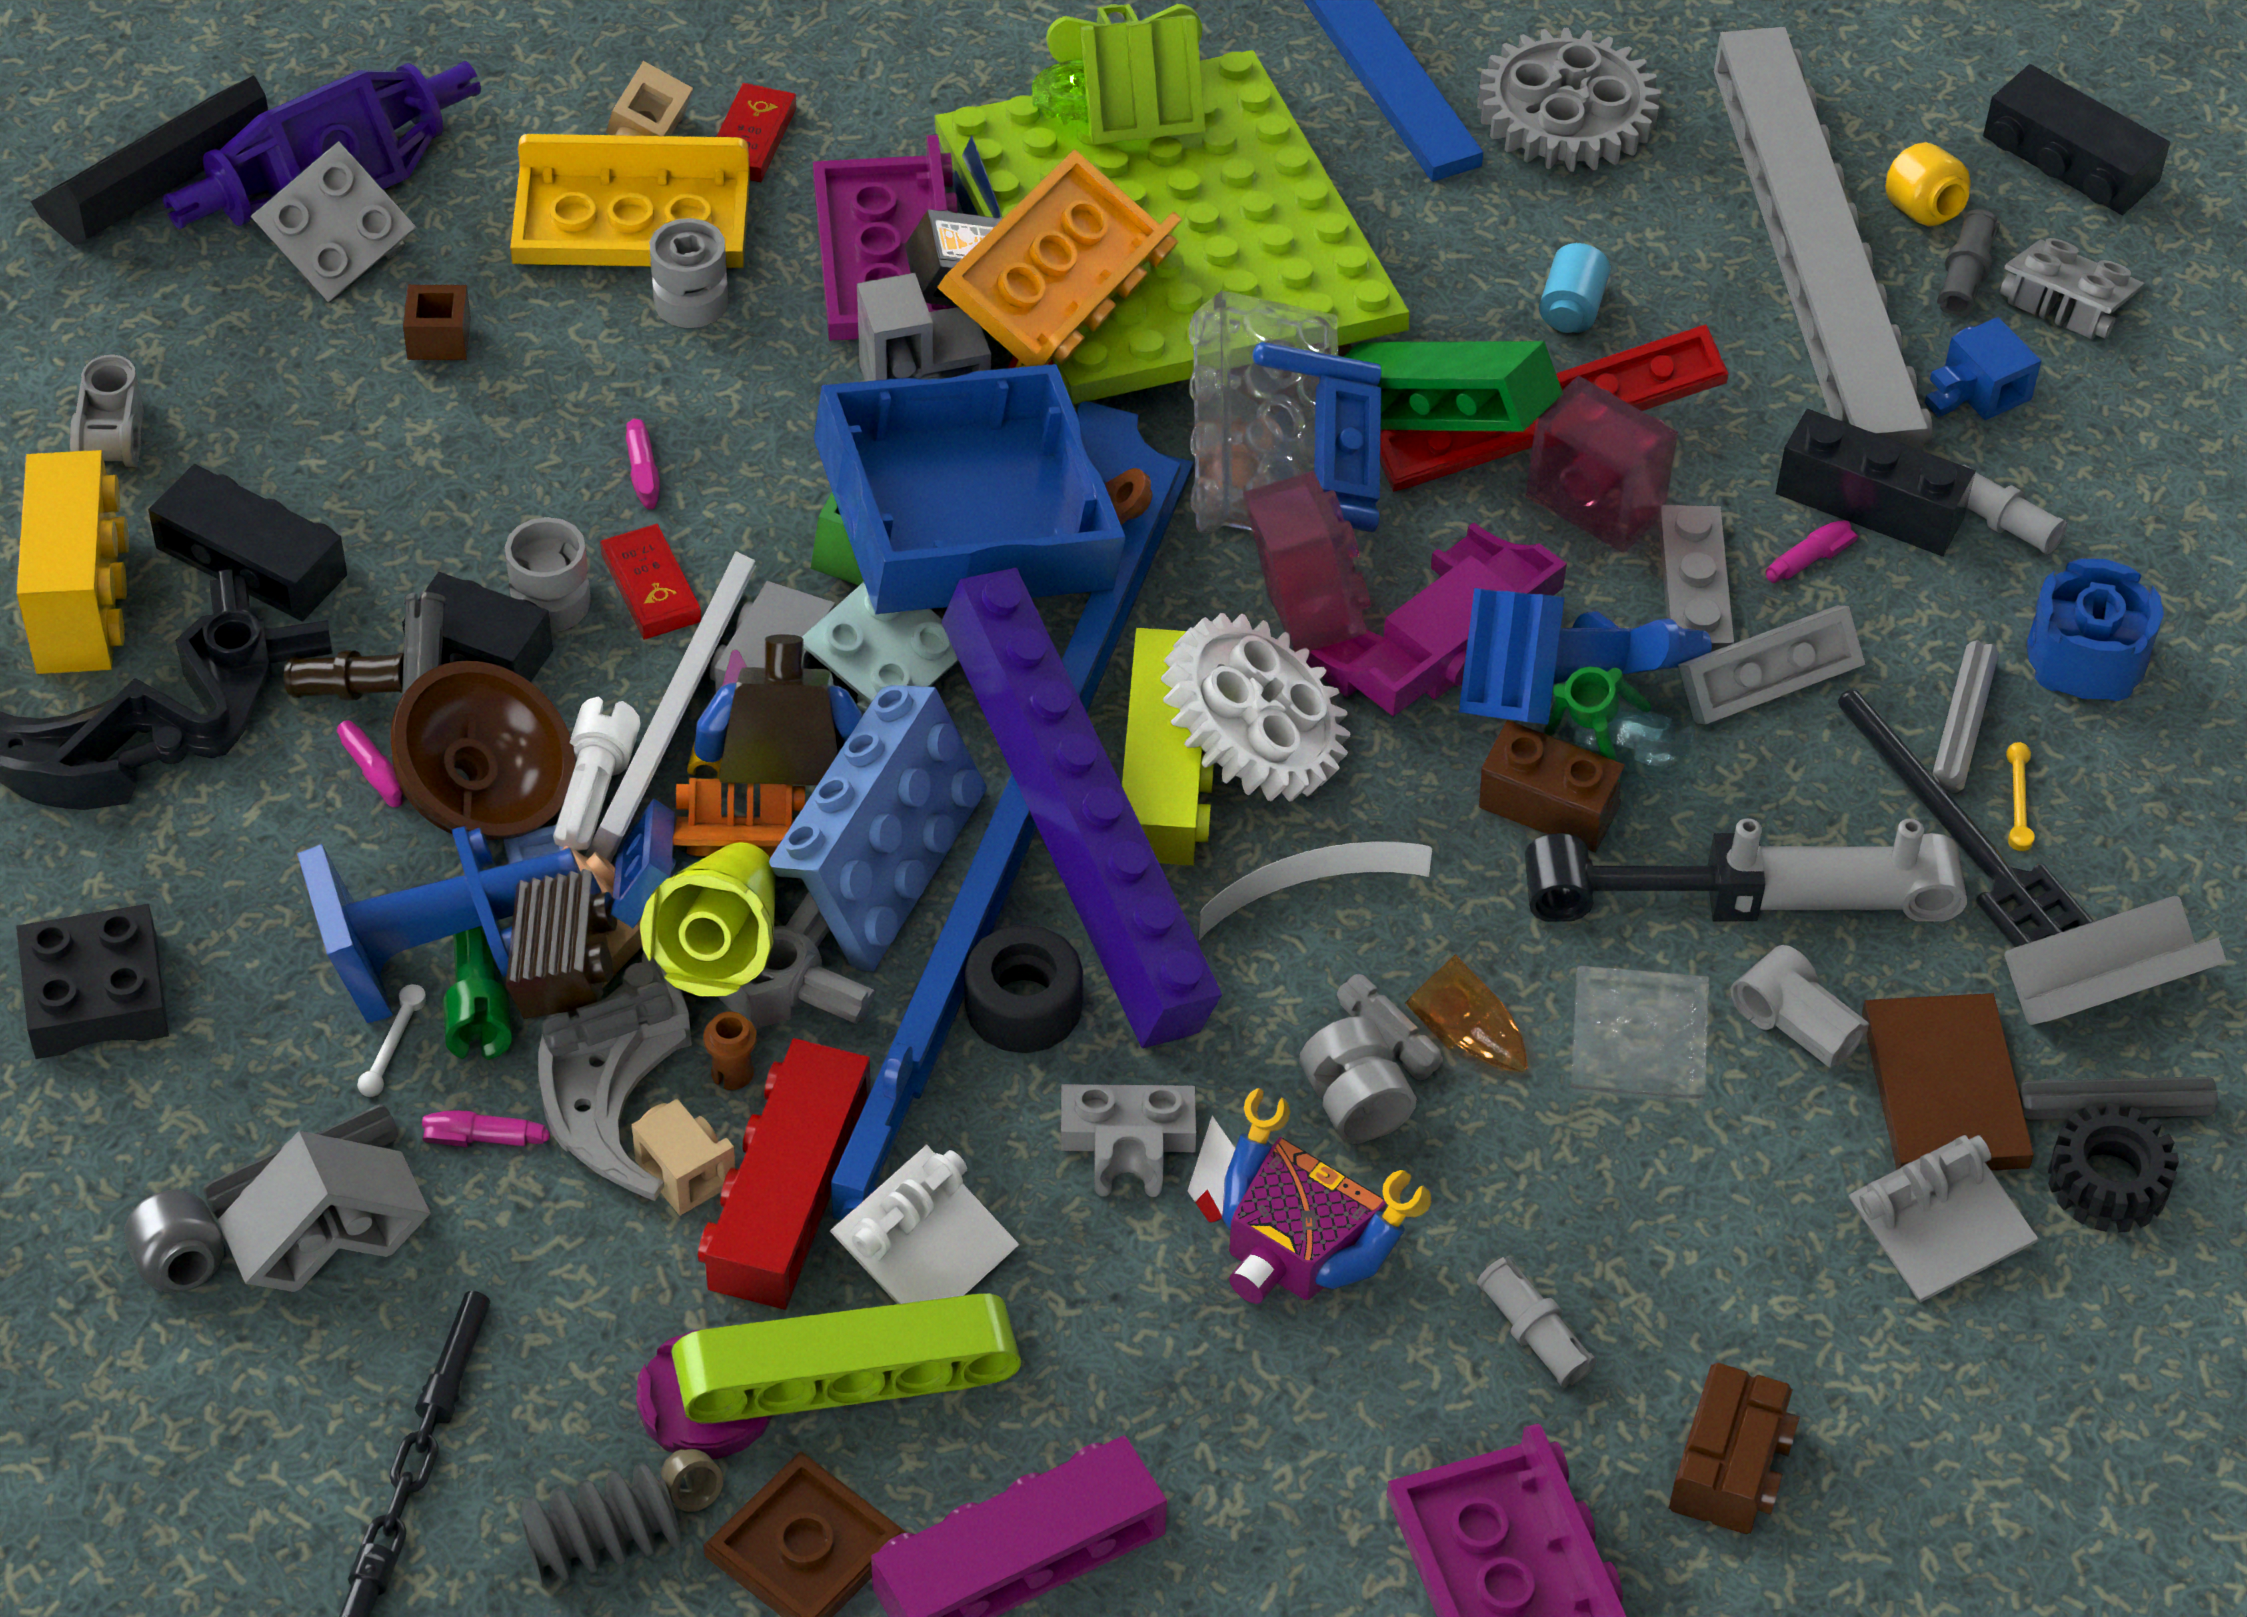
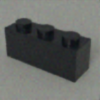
(2076, 139)
(1875, 482)
(226, 527)

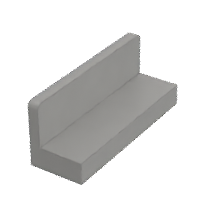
(2108, 960)

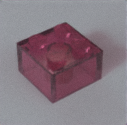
(1601, 464)
(1308, 561)

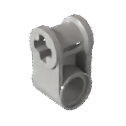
(109, 411)

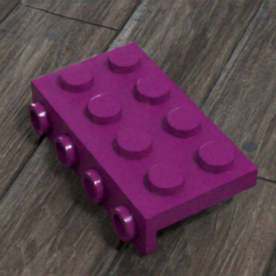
(867, 217)
(1505, 1536)

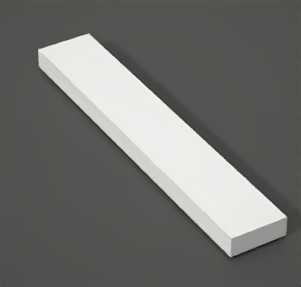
(672, 707)

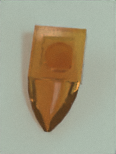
(1469, 1015)

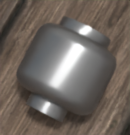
(174, 1241)

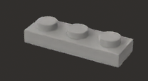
(1696, 570)
(1771, 664)

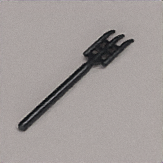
(2008, 881)

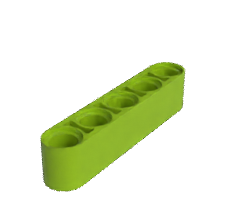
(845, 1358)

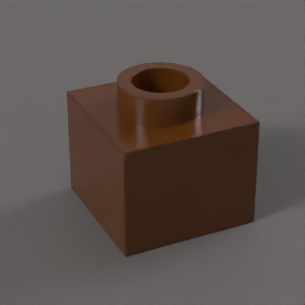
(436, 322)

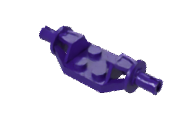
(354, 110)

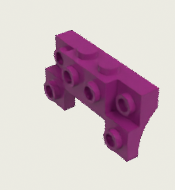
(1429, 633)

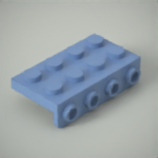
(882, 820)

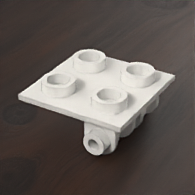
(925, 1231)

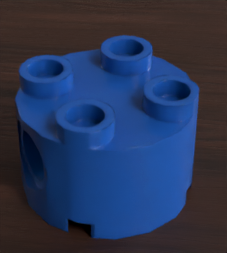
(2094, 630)

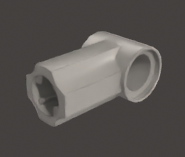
(1786, 994)

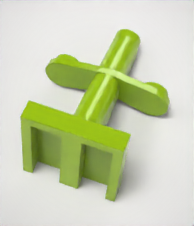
(1136, 72)

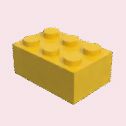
(71, 562)

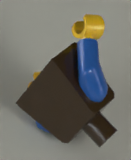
(775, 721)

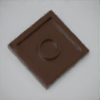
(802, 1541)

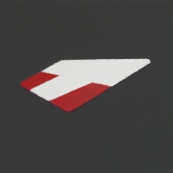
(1210, 1171)

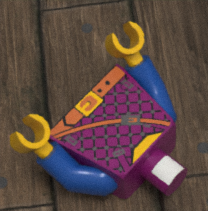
(1303, 1219)

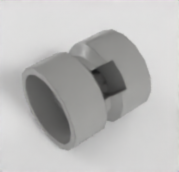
(689, 272)
(550, 569)
(1357, 1080)

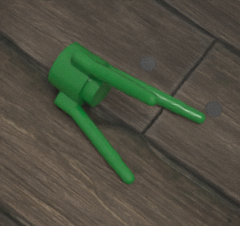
(1594, 703)

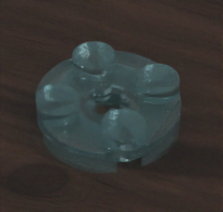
(1641, 731)

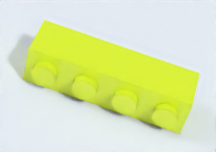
(1158, 769)

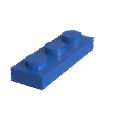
(643, 862)

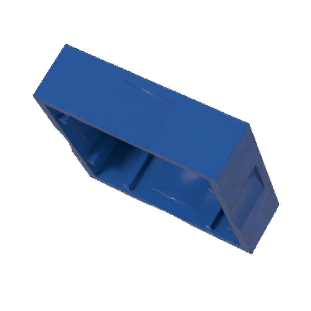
(966, 485)

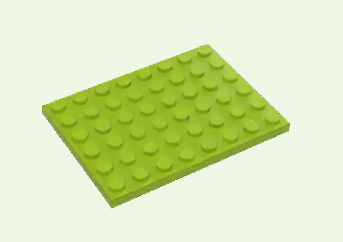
(1251, 212)

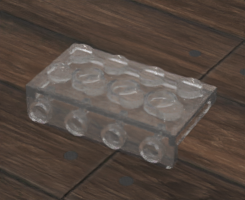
(1250, 418)

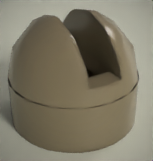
(701, 1476)

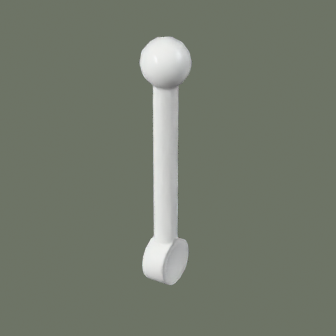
(411, 999)

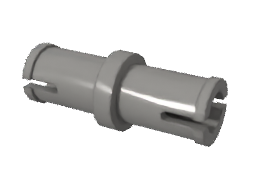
(2011, 512)
(1536, 1321)

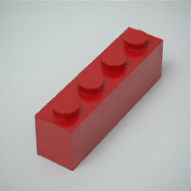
(786, 1173)

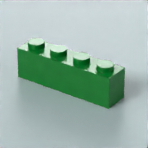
(1462, 384)

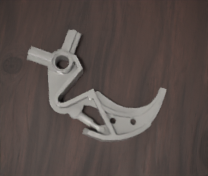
(611, 1069)

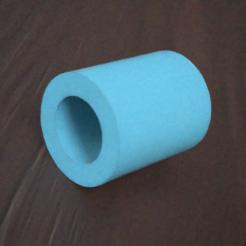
(1574, 288)

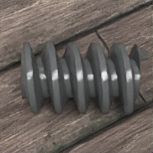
(599, 1522)

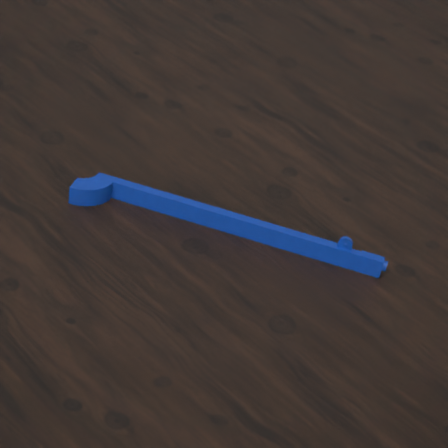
(1112, 447)

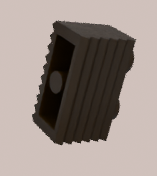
(559, 944)

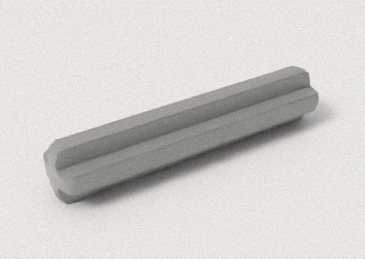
(1965, 715)

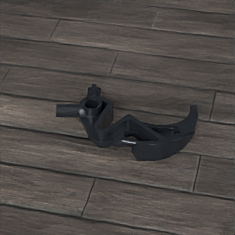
(226, 667)

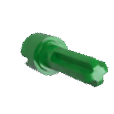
(476, 1003)

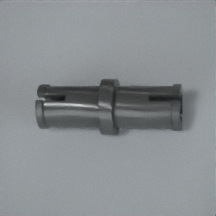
(1968, 262)

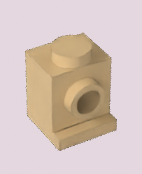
(650, 104)
(682, 1154)

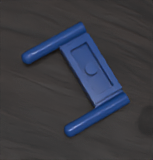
(1344, 426)

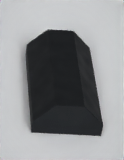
(149, 164)

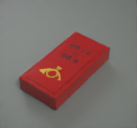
(761, 119)
(650, 581)

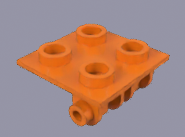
(709, 831)

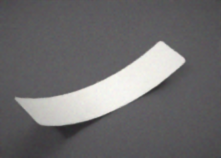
(1312, 865)

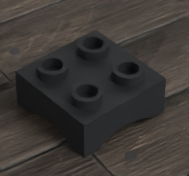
(91, 980)

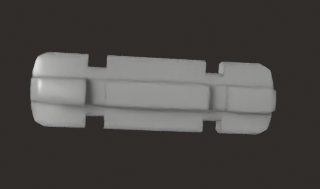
(1416, 1051)

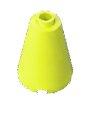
(713, 921)

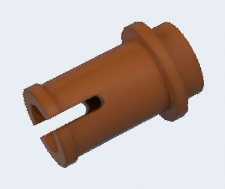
(730, 1042)

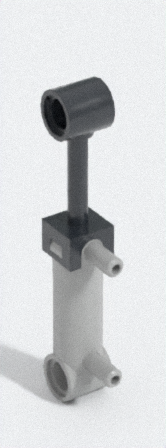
(1915, 876)

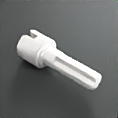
(600, 750)

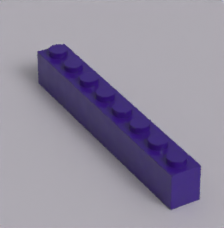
(1080, 809)

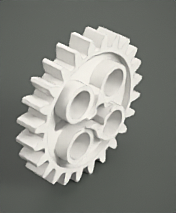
(1255, 707)

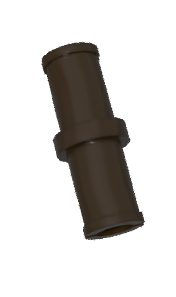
(345, 675)

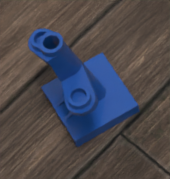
(1522, 651)
(372, 930)

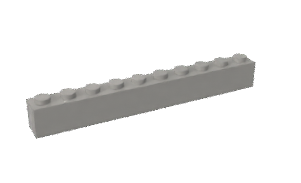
(1817, 237)

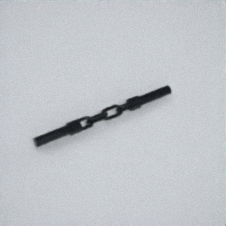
(435, 1405)

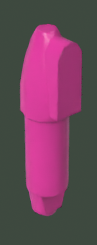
(643, 470)
(1821, 543)
(374, 765)
(465, 1127)

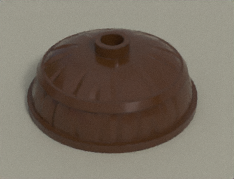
(496, 733)

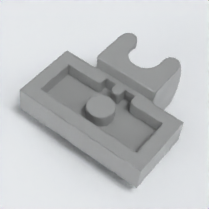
(1128, 1129)

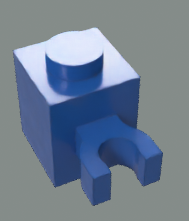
(1986, 369)

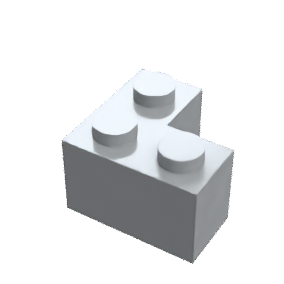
(910, 342)
(320, 1199)

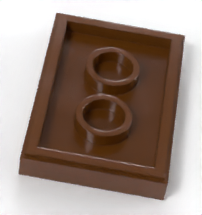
(1946, 1076)

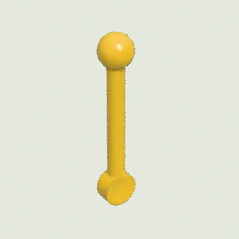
(2020, 836)

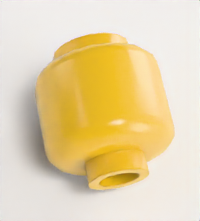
(1928, 184)

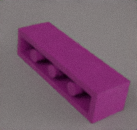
(1024, 1539)

